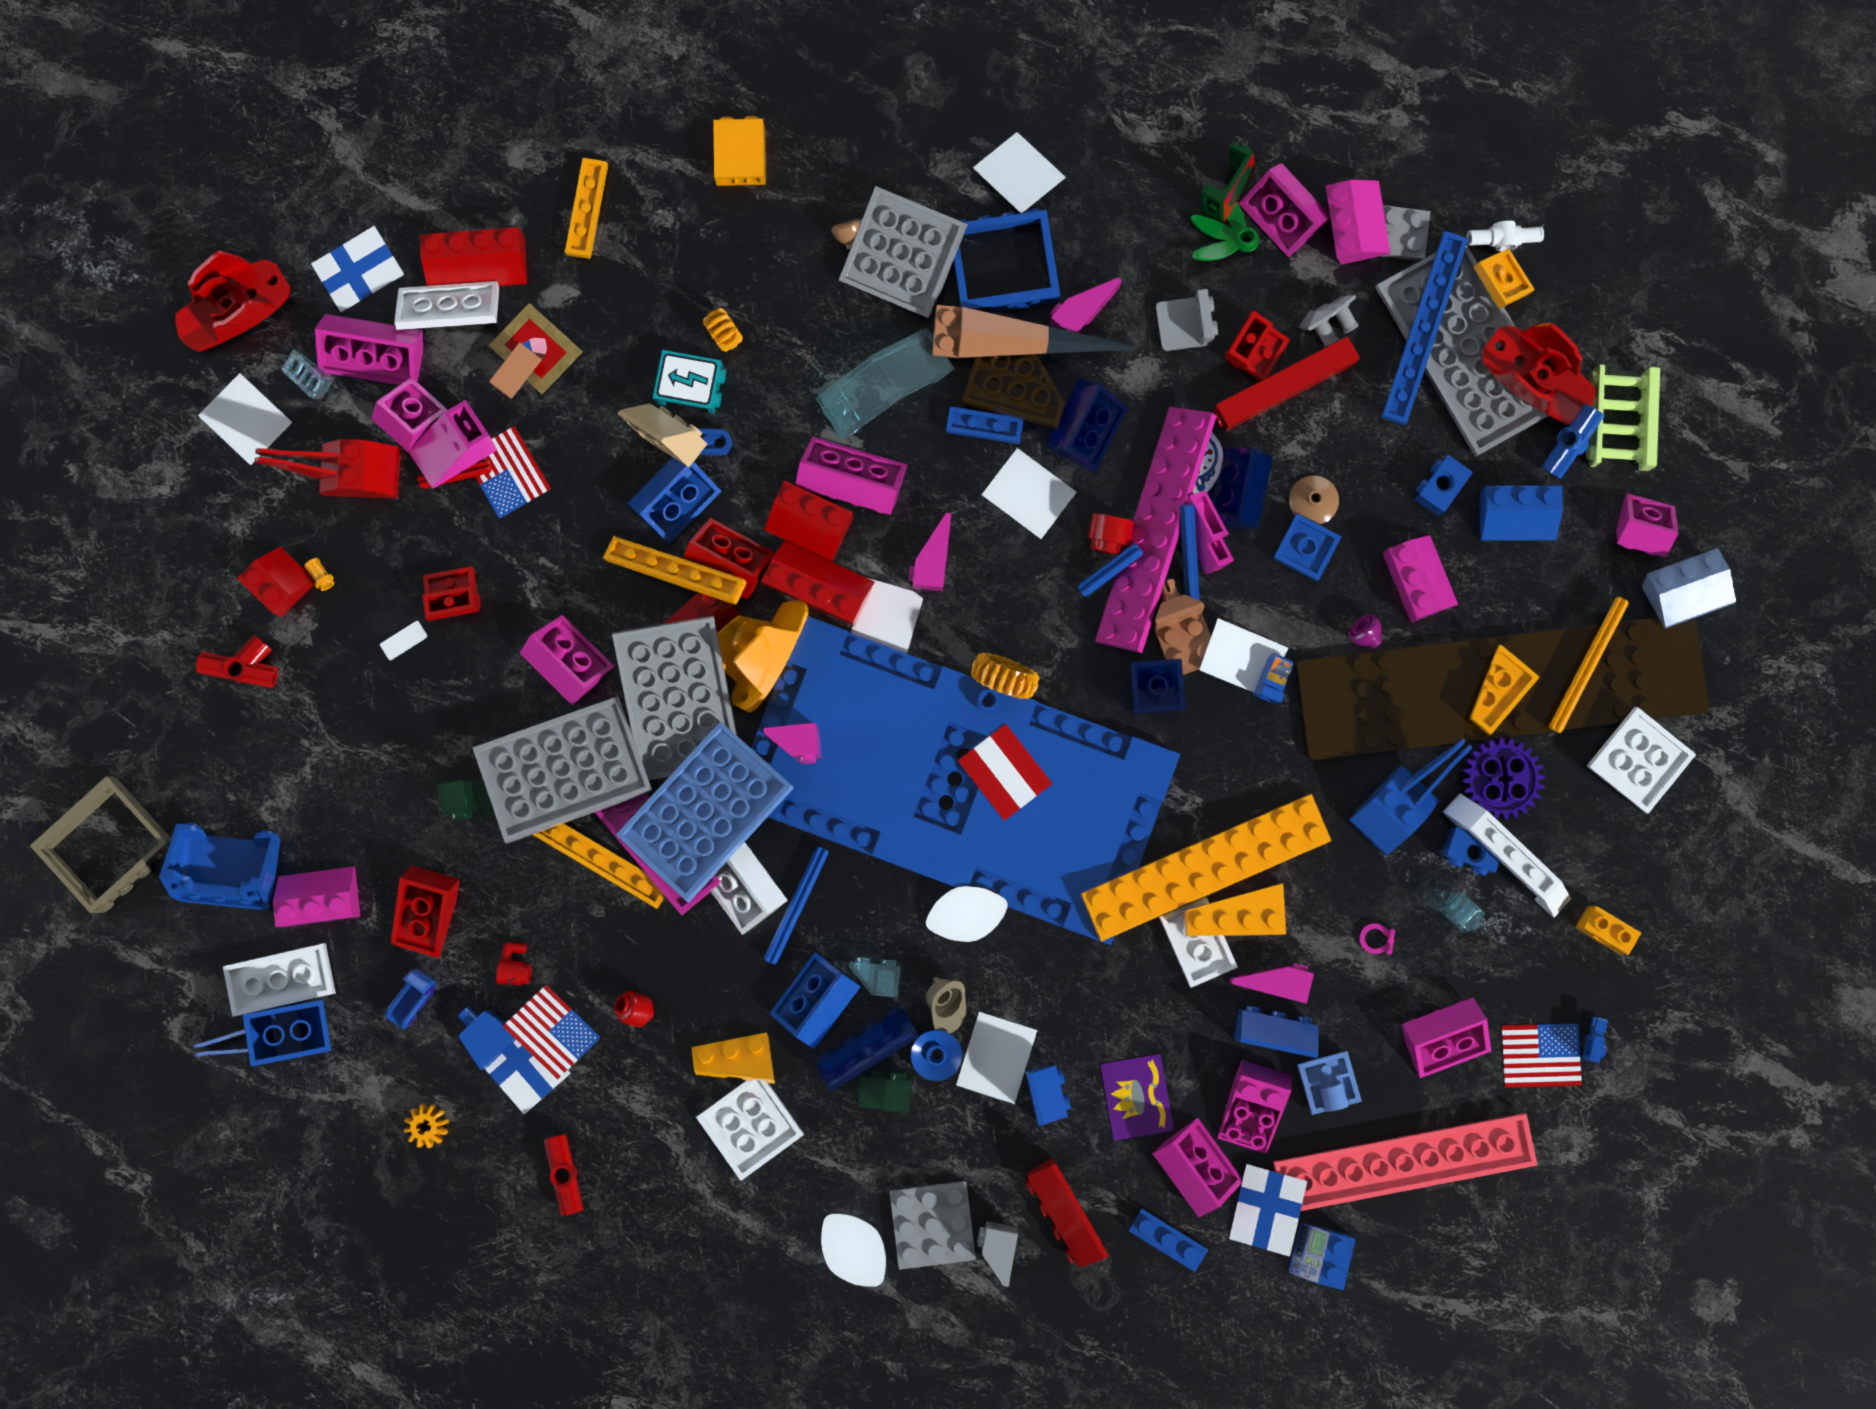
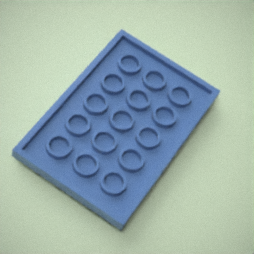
(704, 811)

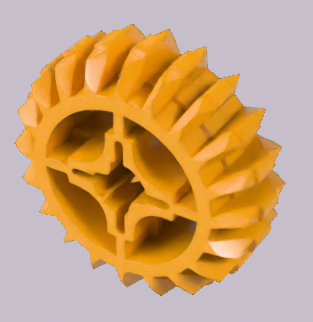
(1005, 675)

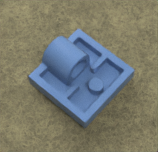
(1329, 1083)

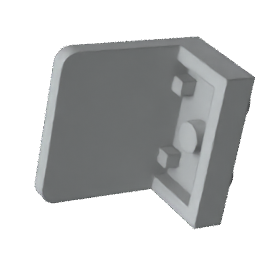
(1186, 322)

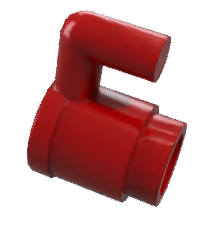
(512, 971)

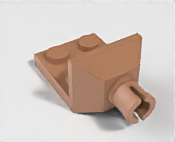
(1181, 628)

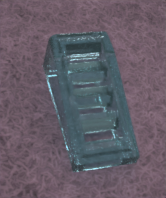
(324, 379)

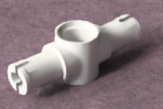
(1505, 236)

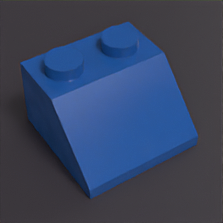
(1047, 1094)

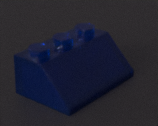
(1087, 425)
(1241, 487)

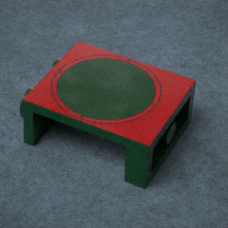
(1220, 203)

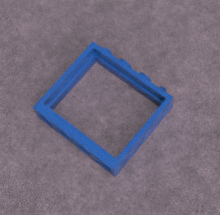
(1013, 300)

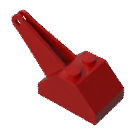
(346, 468)

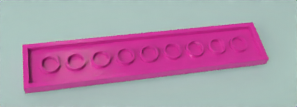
(1156, 528)

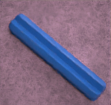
(1110, 569)

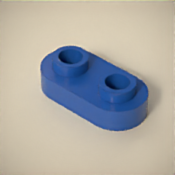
(711, 436)

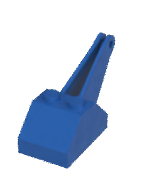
(1402, 803)
(279, 1034)

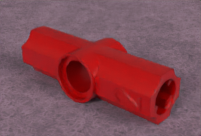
(566, 1191)

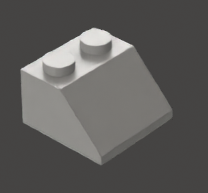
(998, 1248)

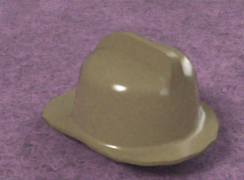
(946, 1004)

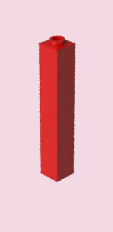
(1285, 384)

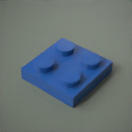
(1307, 547)

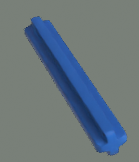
(1189, 550)

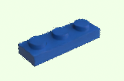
(984, 425)
(1167, 1239)

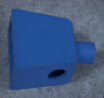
(484, 1036)

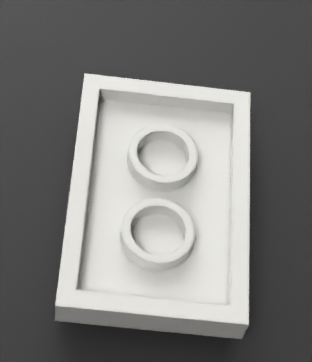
(1198, 955)

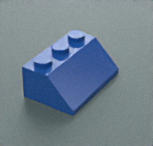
(674, 498)
(1520, 513)
(814, 1000)
(1277, 1032)

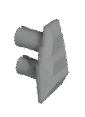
(1319, 318)

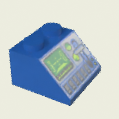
(1321, 1255)

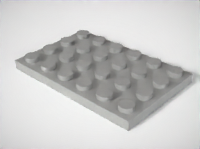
(672, 689)
(562, 769)

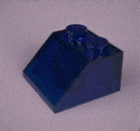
(1157, 687)

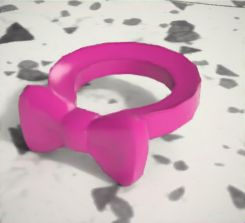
(1385, 948)

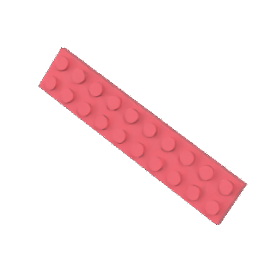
(1412, 1161)

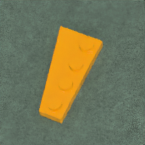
(1243, 915)

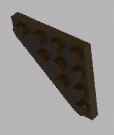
(1014, 387)

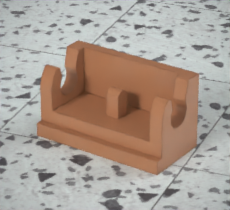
(515, 370)

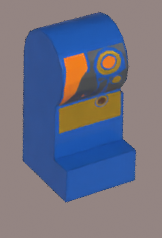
(1273, 679)

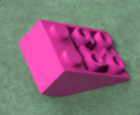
(452, 445)
(1255, 1106)

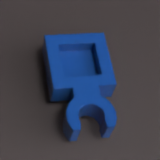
(1595, 1046)

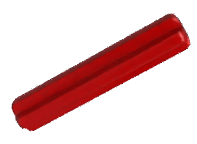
(479, 468)

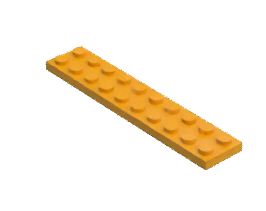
(1205, 867)

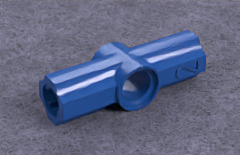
(1582, 429)

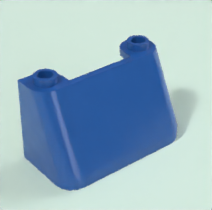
(221, 868)

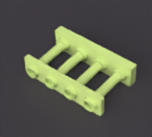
(1647, 428)

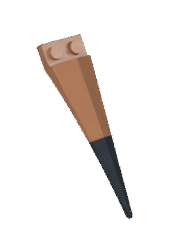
(975, 333)

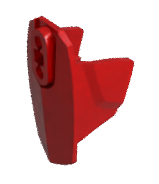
(223, 299)
(1548, 369)

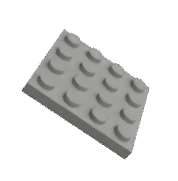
(903, 252)

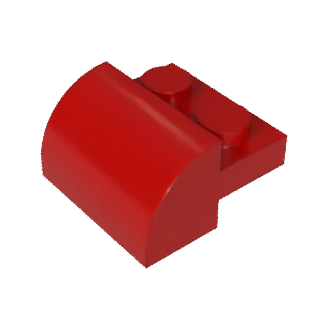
(1256, 346)
(450, 594)

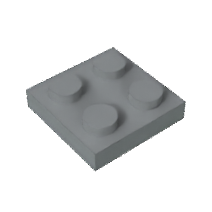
(1406, 232)

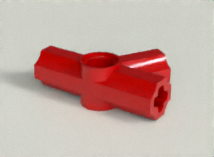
(249, 657)

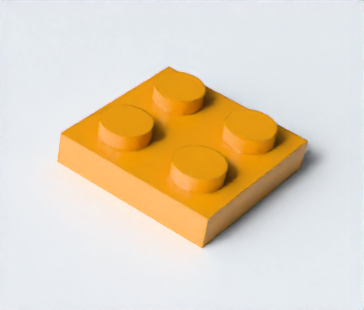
(1503, 278)

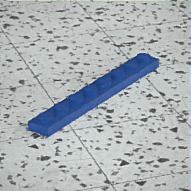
(1424, 328)

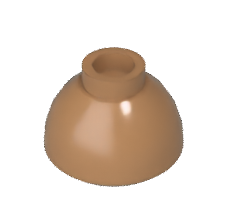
(846, 232)

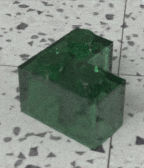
(464, 798)
(885, 1091)

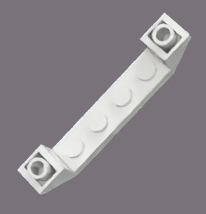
(1510, 851)

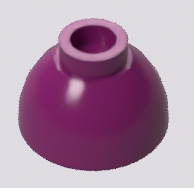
(1366, 631)

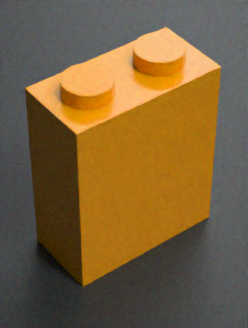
(739, 151)

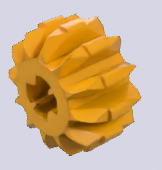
(722, 329)
(429, 1136)

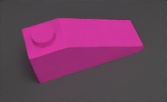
(1082, 308)
(931, 561)
(1283, 982)

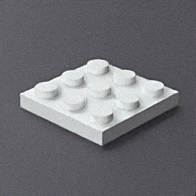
(1641, 760)
(750, 1126)

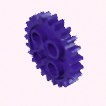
(1525, 778)

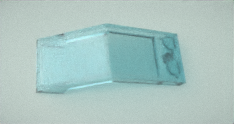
(882, 382)

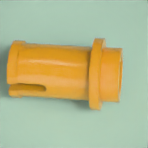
(319, 574)

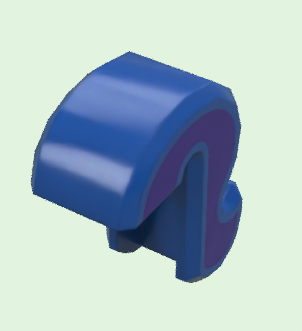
(411, 998)

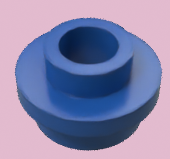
(988, 708)

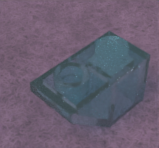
(878, 978)

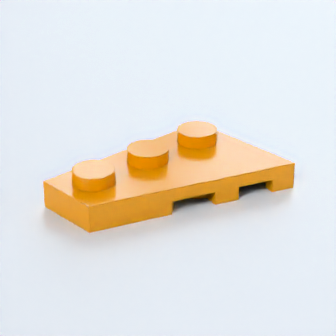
(1502, 690)
(739, 1057)

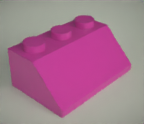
(1284, 209)
(1357, 220)
(1420, 578)
(566, 659)
(316, 897)
(1447, 1037)
(1198, 1168)

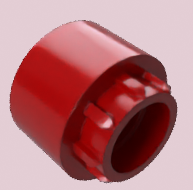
(1109, 533)

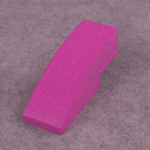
(1209, 533)

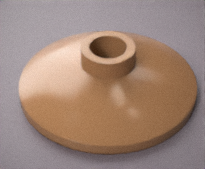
(1302, 504)

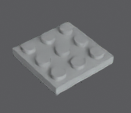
(932, 1225)

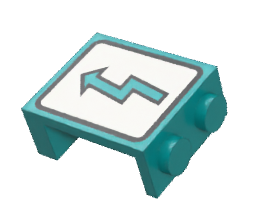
(689, 381)

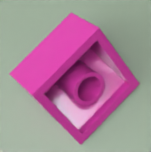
(407, 413)
(1647, 525)
(799, 741)

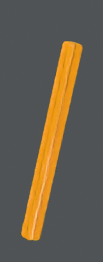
(1588, 664)

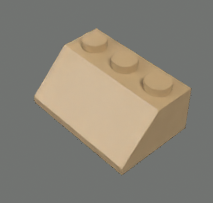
(665, 432)

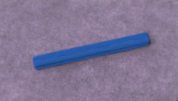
(796, 905)

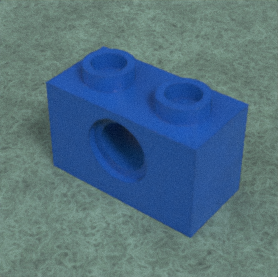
(1454, 476)
(1456, 852)

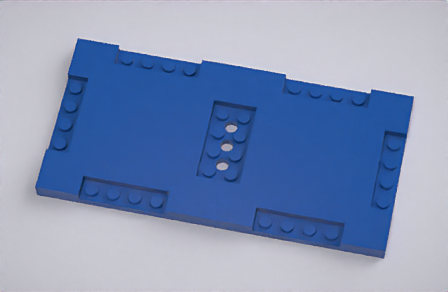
(886, 760)

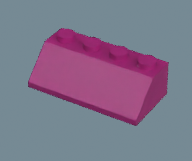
(368, 350)
(850, 475)

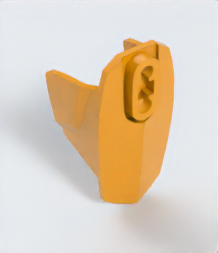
(759, 650)

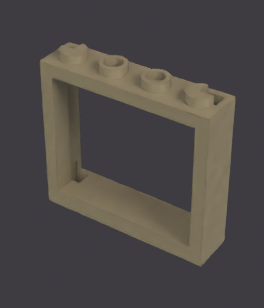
(76, 815)

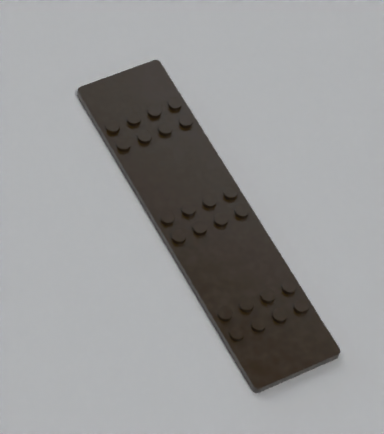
(1430, 690)

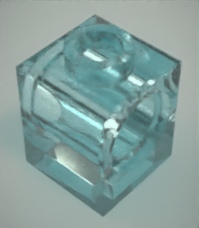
(1463, 913)

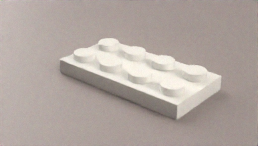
(447, 305)
(279, 980)

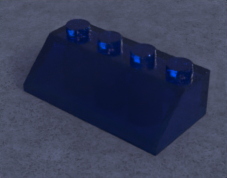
(866, 1049)

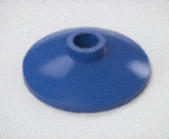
(936, 1067)

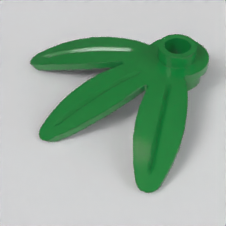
(1232, 237)

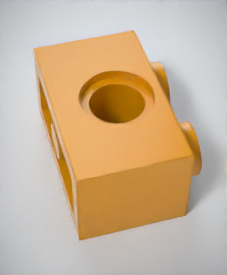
(1608, 930)

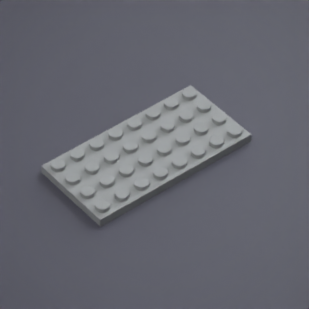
(1473, 396)

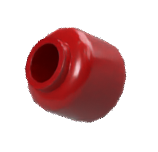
(634, 1009)

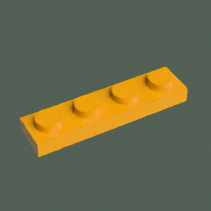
(586, 208)

